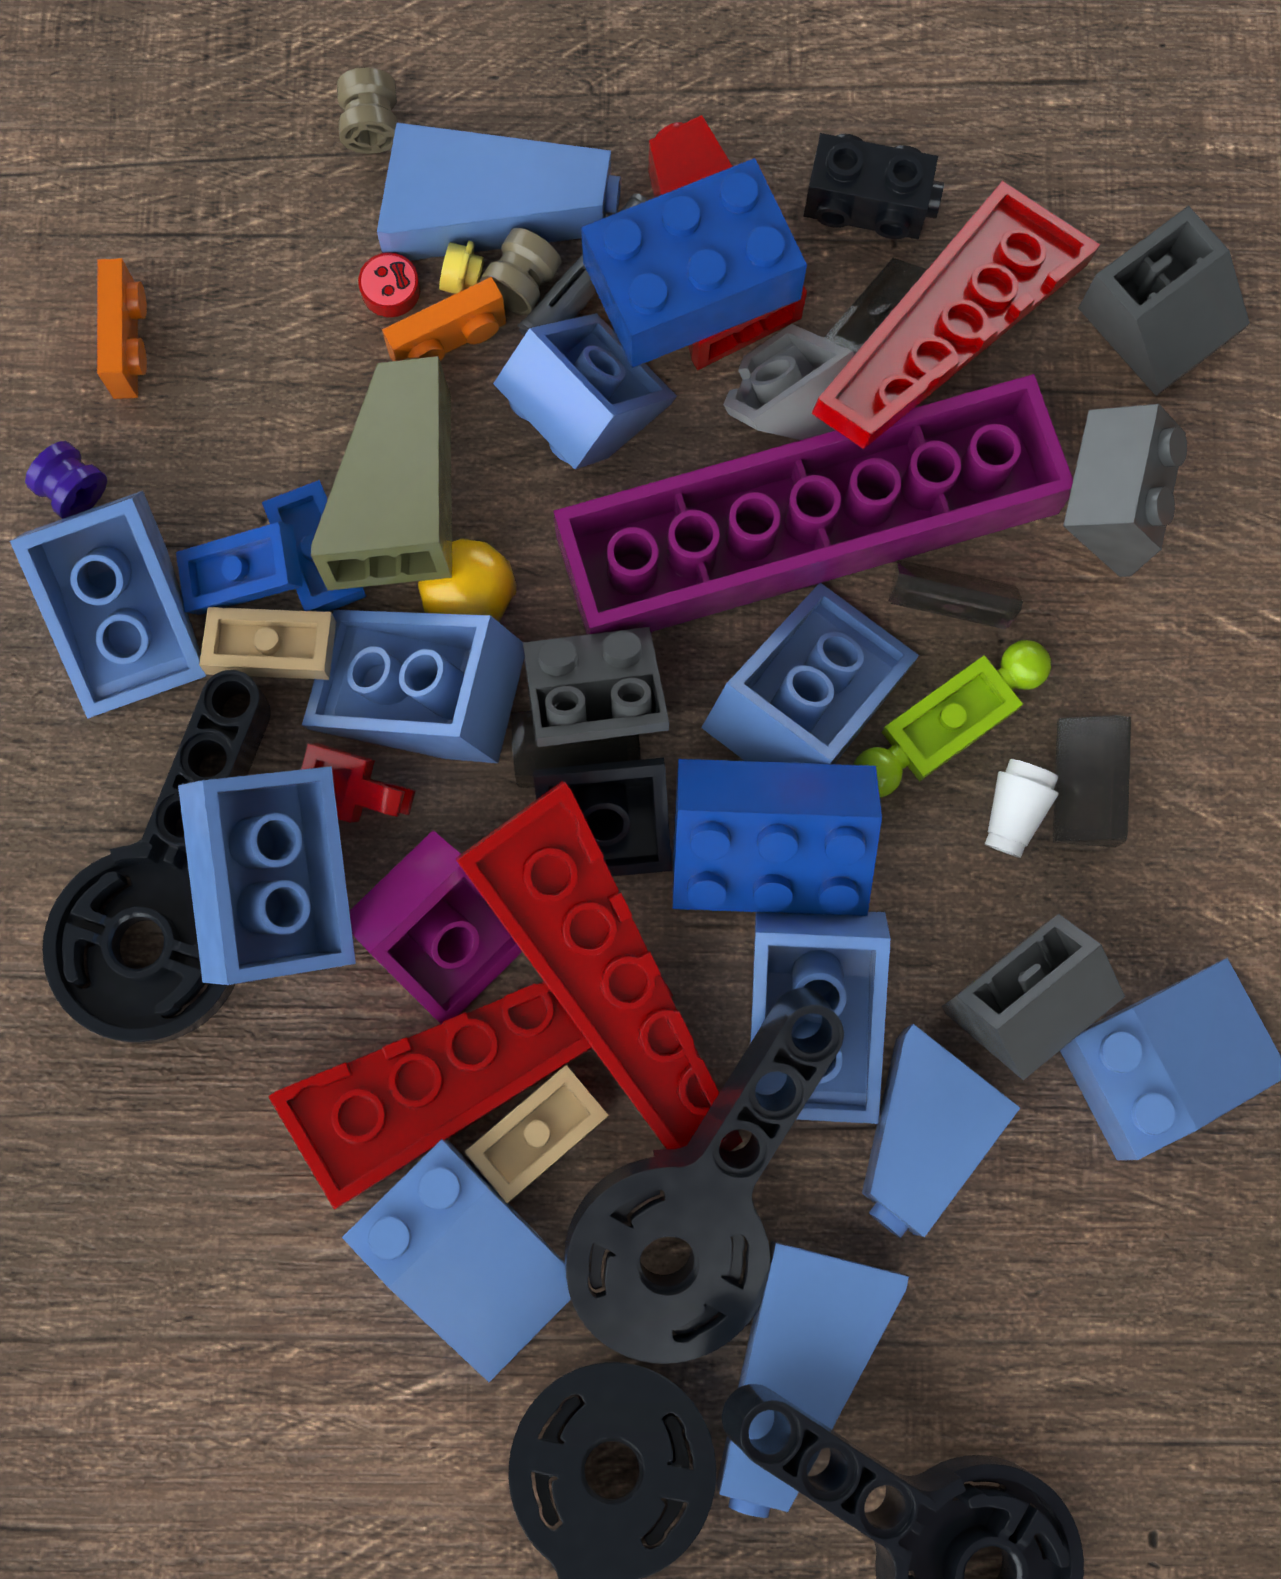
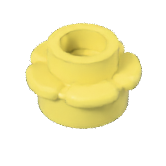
(460, 268)

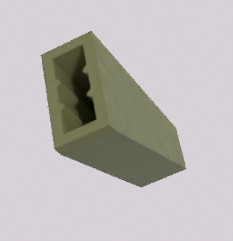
(393, 488)

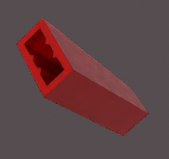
(682, 156)

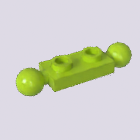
(956, 714)

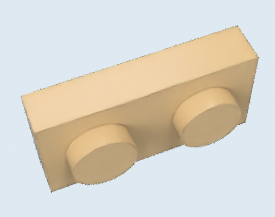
(268, 642)
(536, 1134)

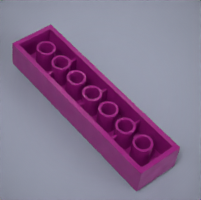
(813, 511)

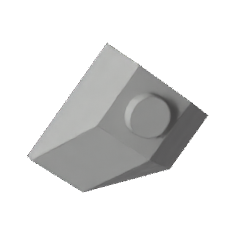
(785, 381)

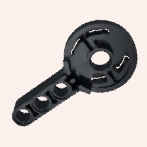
(129, 1001)
(702, 1203)
(926, 1519)
(601, 1533)

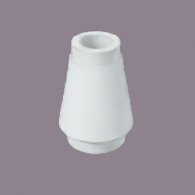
(1019, 806)

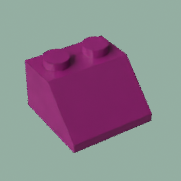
(433, 930)

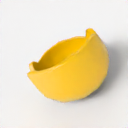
(479, 583)

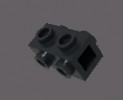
(872, 186)

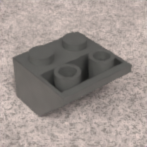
(1168, 301)
(594, 687)
(1038, 996)

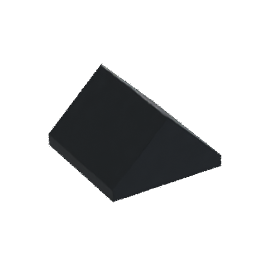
(623, 809)

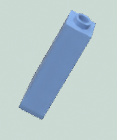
(483, 186)
(810, 1348)

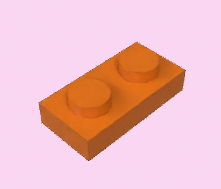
(442, 327)
(119, 350)

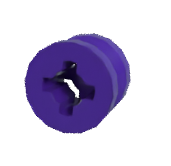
(65, 479)

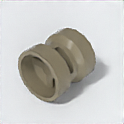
(367, 103)
(522, 269)

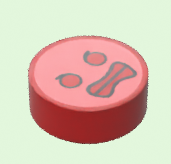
(389, 284)

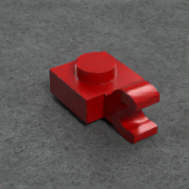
(353, 784)

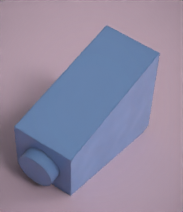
(929, 1134)

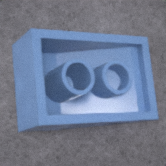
(111, 603)
(419, 683)
(809, 685)
(847, 965)
(1173, 1061)
(462, 1259)

